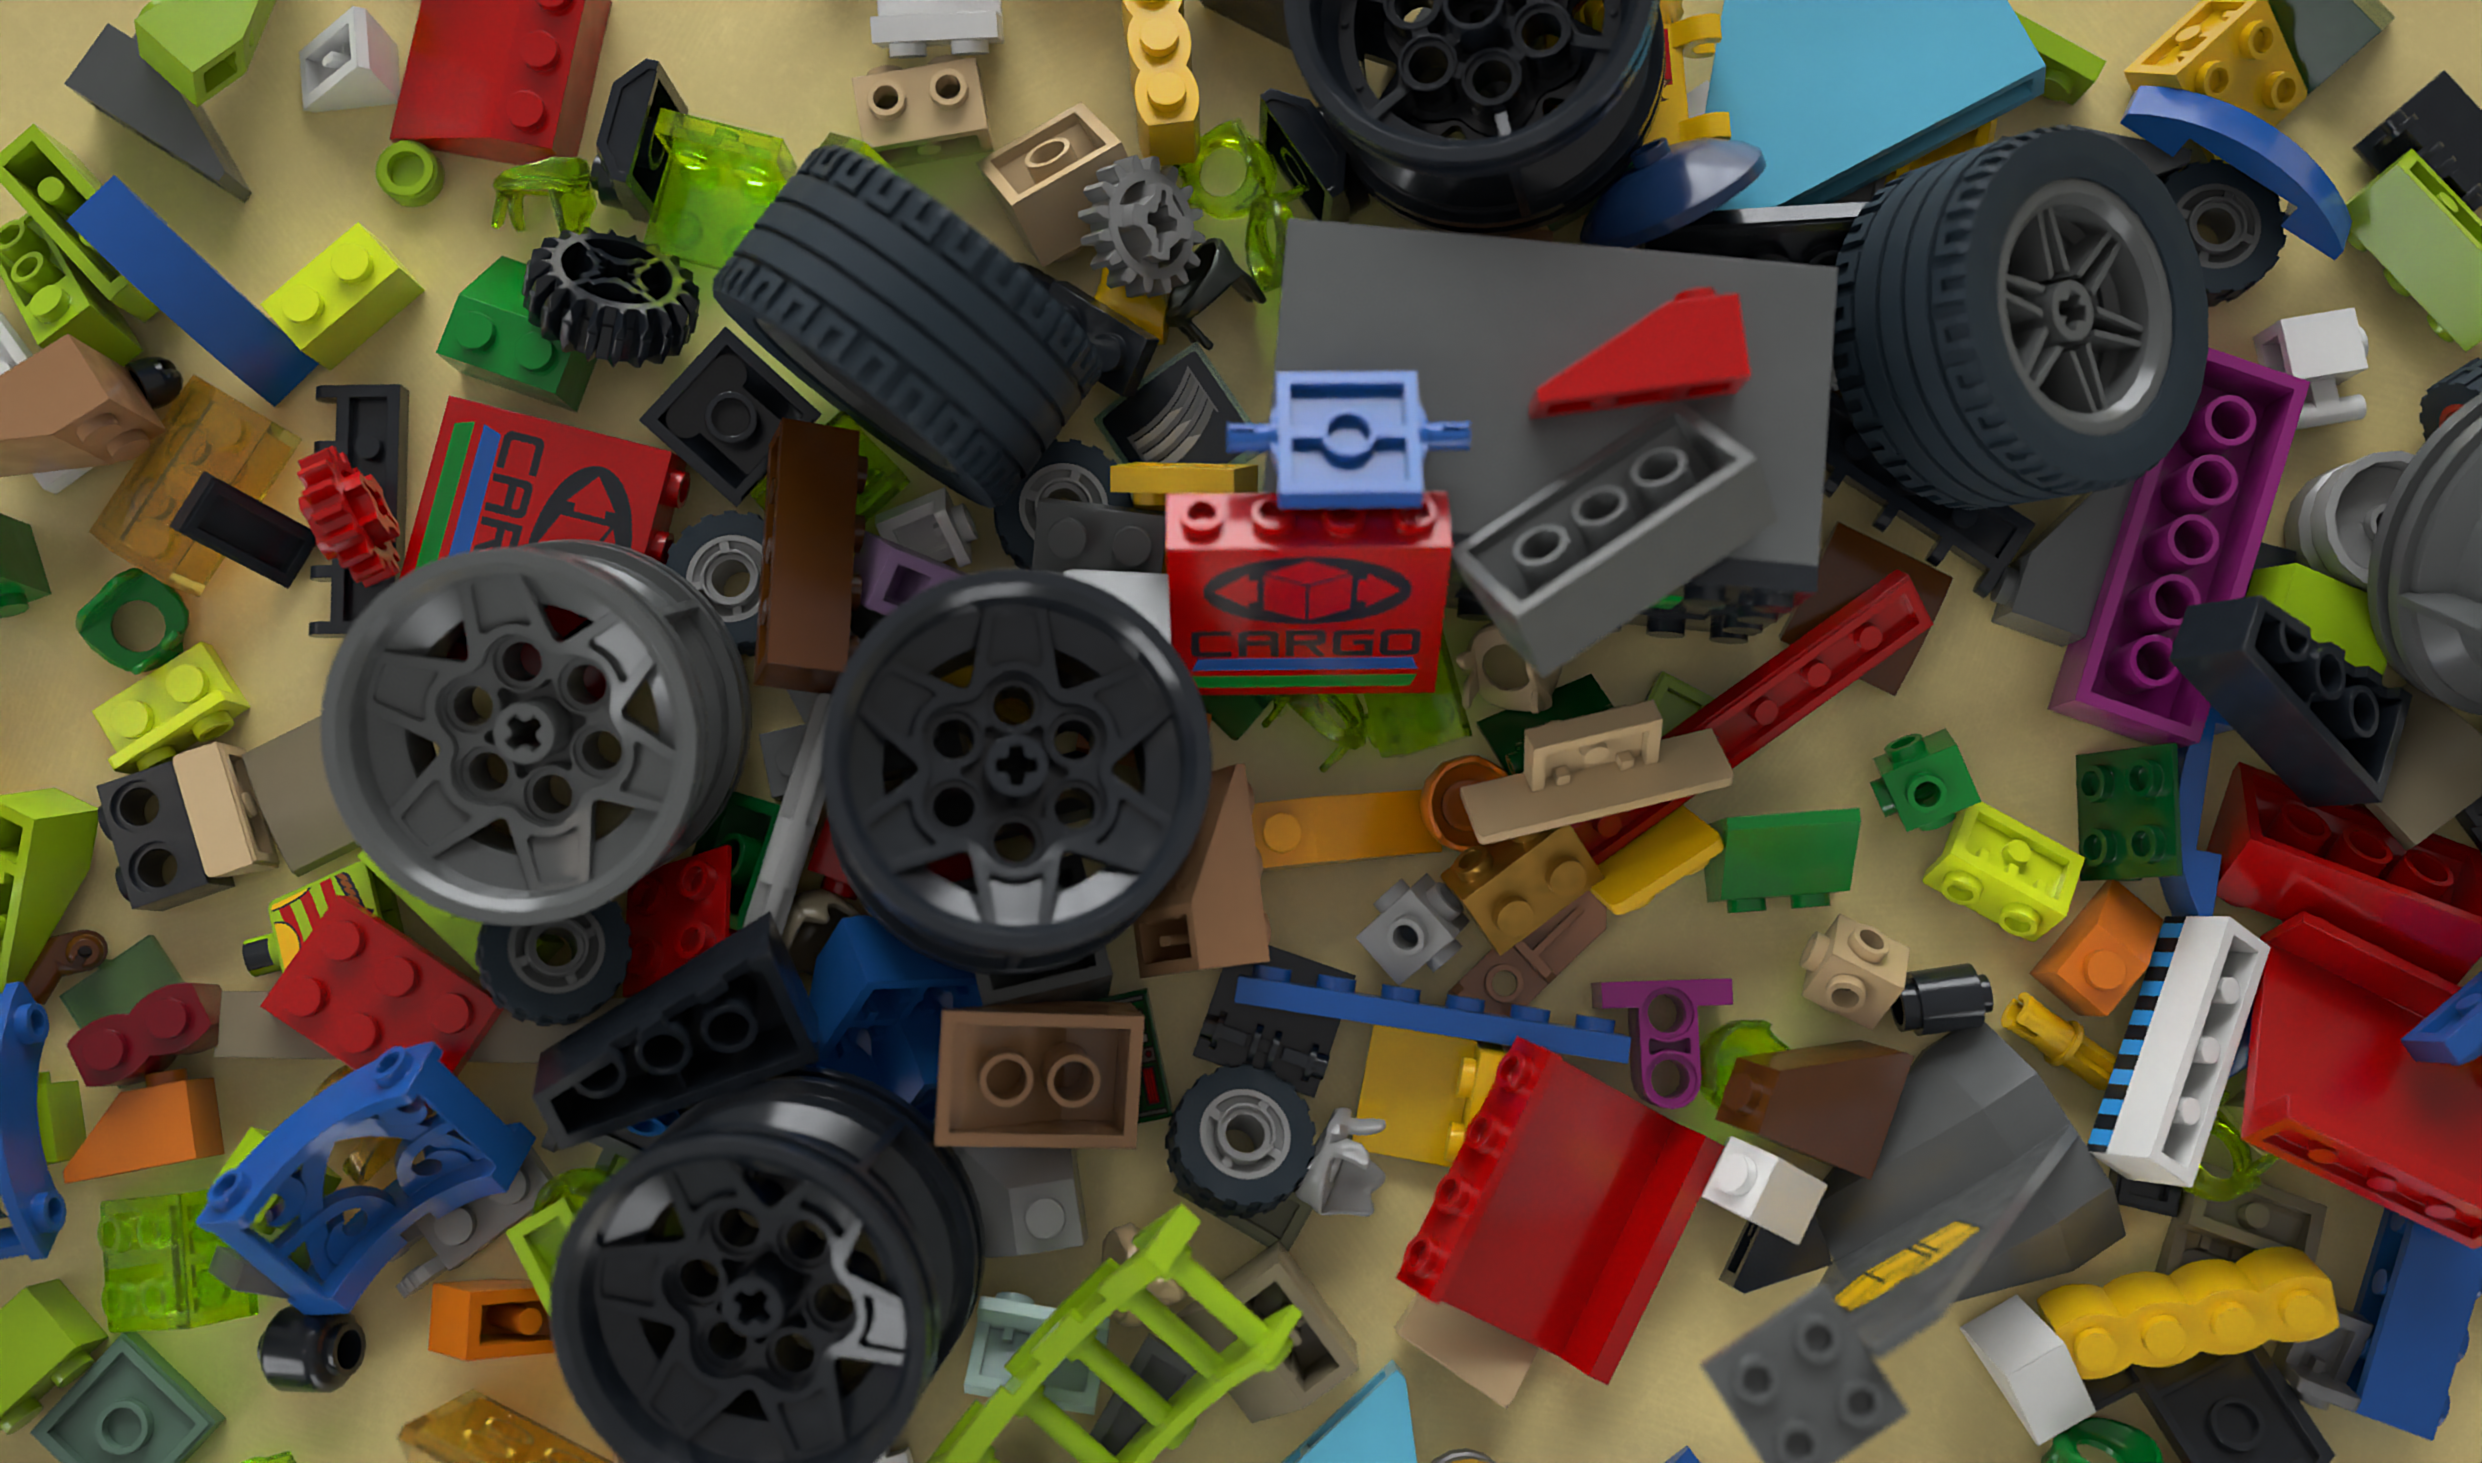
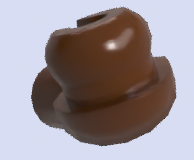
(64, 956)

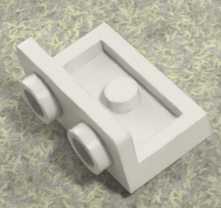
(914, 24)

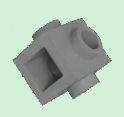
(1414, 928)

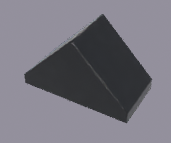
(1766, 1258)

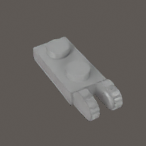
(472, 1226)

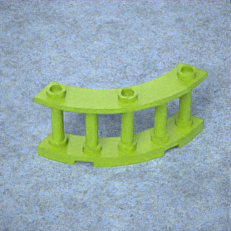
(1072, 1334)

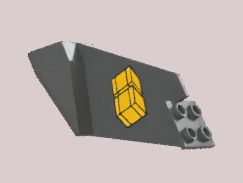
(1966, 1200)

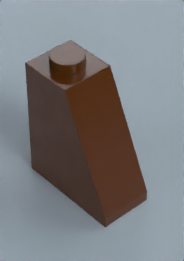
(1819, 1100)

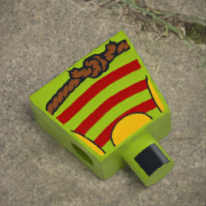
(299, 911)

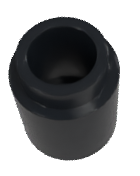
(1943, 1000)

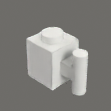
(2325, 352)

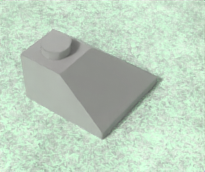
(1027, 1198)

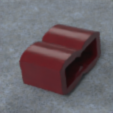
(149, 1038)

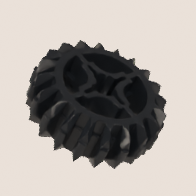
(610, 297)

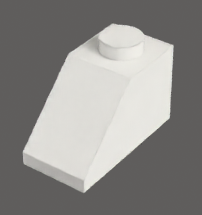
(1764, 1189)

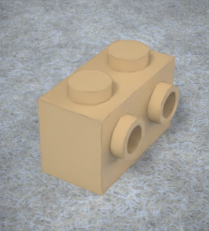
(924, 111)

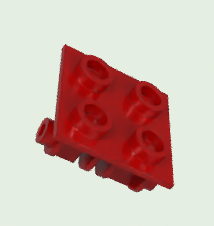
(677, 915)

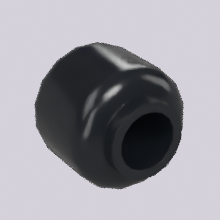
(310, 1350)

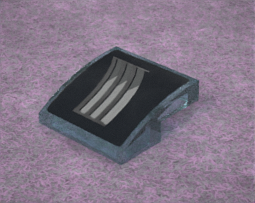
(1176, 415)

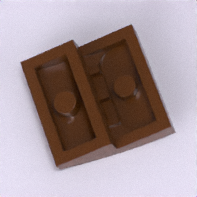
(1848, 568)

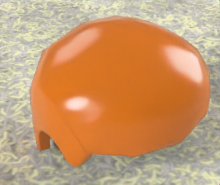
(1441, 800)

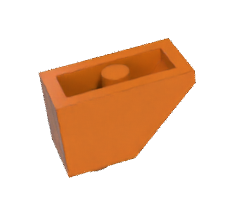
(2101, 952)
(152, 1128)
(488, 1320)

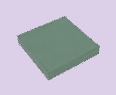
(128, 1411)

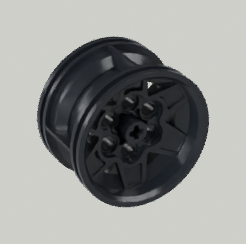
(1515, 162)
(1016, 634)
(649, 1326)

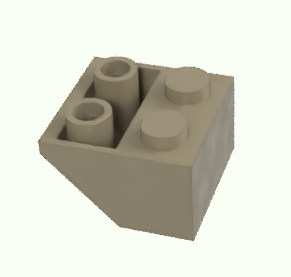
(1321, 1348)

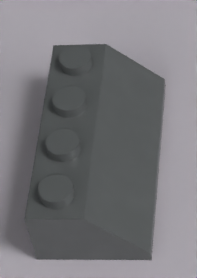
(1615, 535)

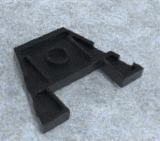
(2221, 1409)

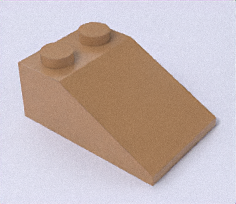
(71, 412)
(1039, 1075)

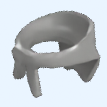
(1341, 1171)

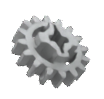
(1142, 232)

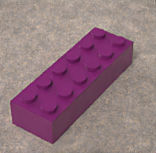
(2182, 544)

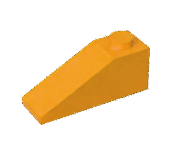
(1340, 829)

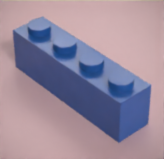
(2420, 1303)

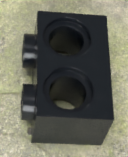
(145, 846)

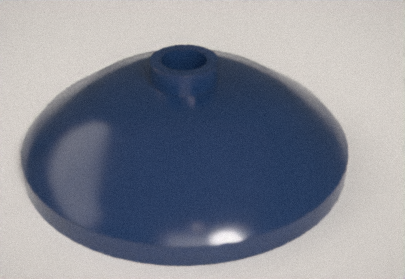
(1670, 189)

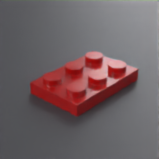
(373, 988)

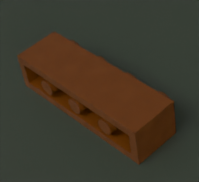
(809, 557)

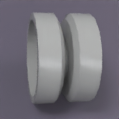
(2339, 513)

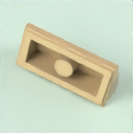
(224, 811)
(1468, 1347)

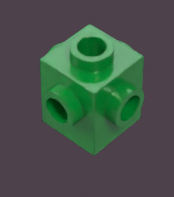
(1923, 781)

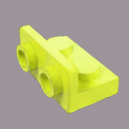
(171, 710)
(2006, 872)

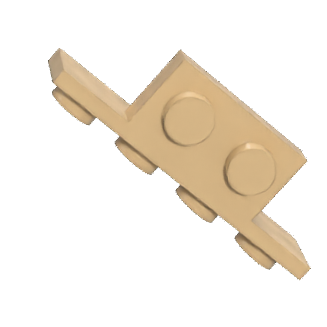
(1595, 770)

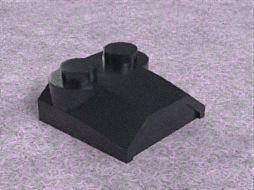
(628, 151)
(1310, 155)
(726, 414)

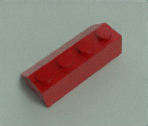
(2348, 872)

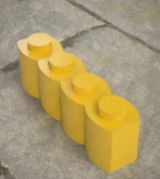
(1162, 80)
(2194, 1309)

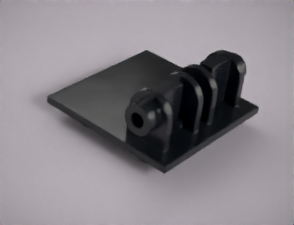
(2442, 129)
(1270, 1038)

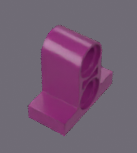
(1676, 1043)

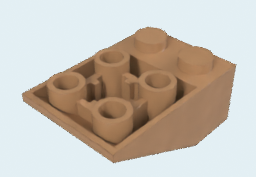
(1213, 903)

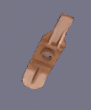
(1537, 957)

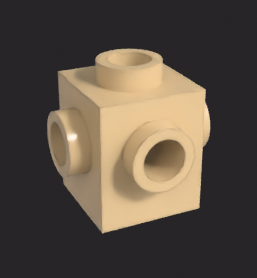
(1854, 971)

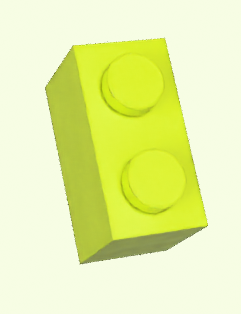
(342, 297)

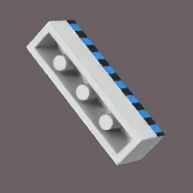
(2178, 1049)

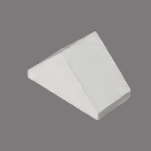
(350, 65)
(2030, 1368)

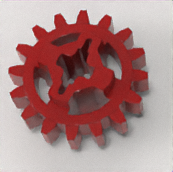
(349, 516)

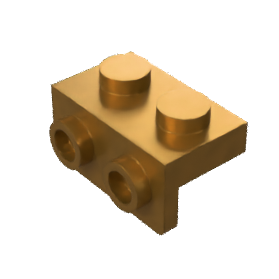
(1521, 882)

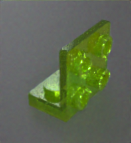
(713, 186)
(160, 1266)

